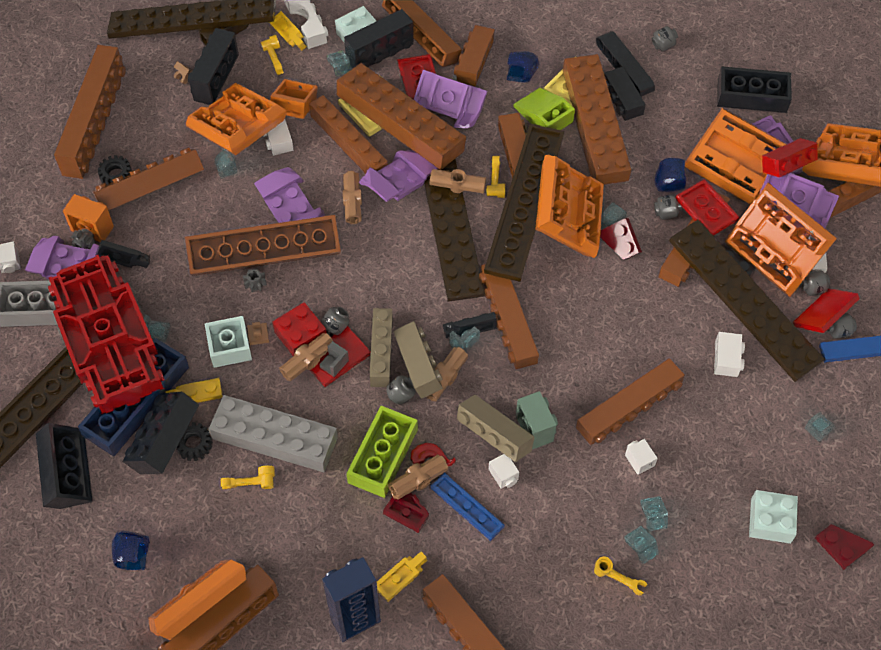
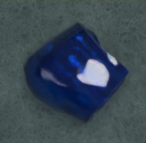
(522, 66)
(670, 175)
(130, 550)

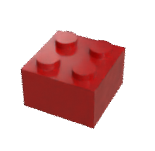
(298, 327)

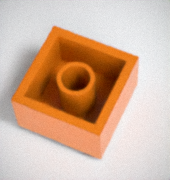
(90, 215)

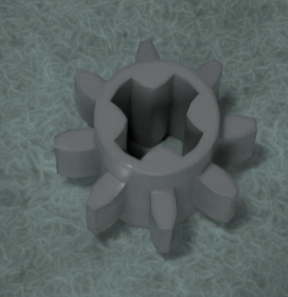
(83, 239)
(254, 280)

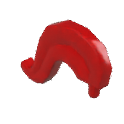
(426, 450)

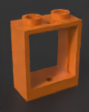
(294, 99)

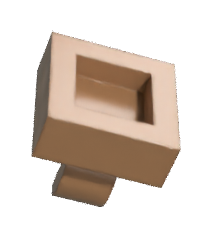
(182, 71)
(258, 333)

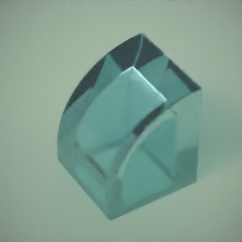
(225, 164)
(612, 215)
(819, 426)

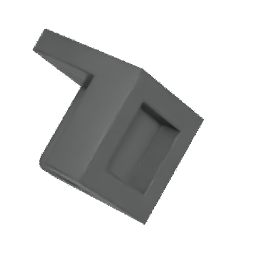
(335, 359)

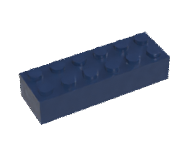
(115, 428)
(352, 598)

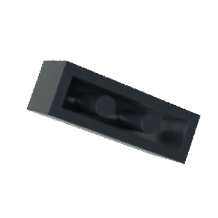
(624, 94)

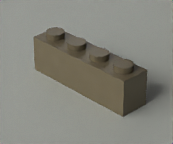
(381, 347)
(418, 360)
(495, 428)

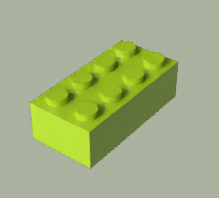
(382, 451)

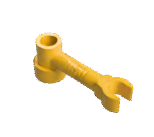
(270, 46)
(496, 189)
(264, 477)
(607, 564)

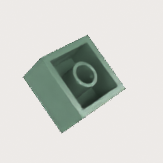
(536, 418)

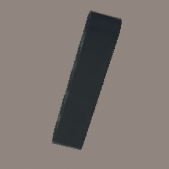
(620, 56)

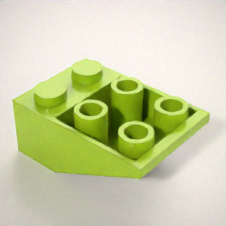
(546, 109)

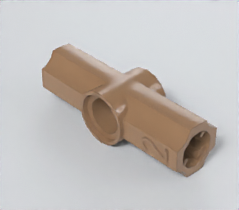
(457, 181)
(352, 197)
(306, 357)
(449, 370)
(417, 477)

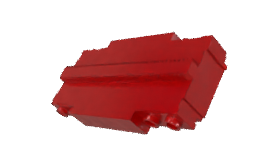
(105, 333)

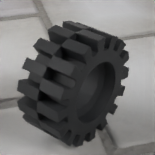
(111, 164)
(201, 449)

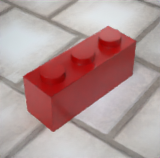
(789, 157)

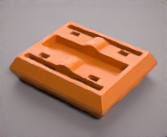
(236, 119)
(734, 153)
(852, 159)
(568, 203)
(780, 239)
(197, 598)

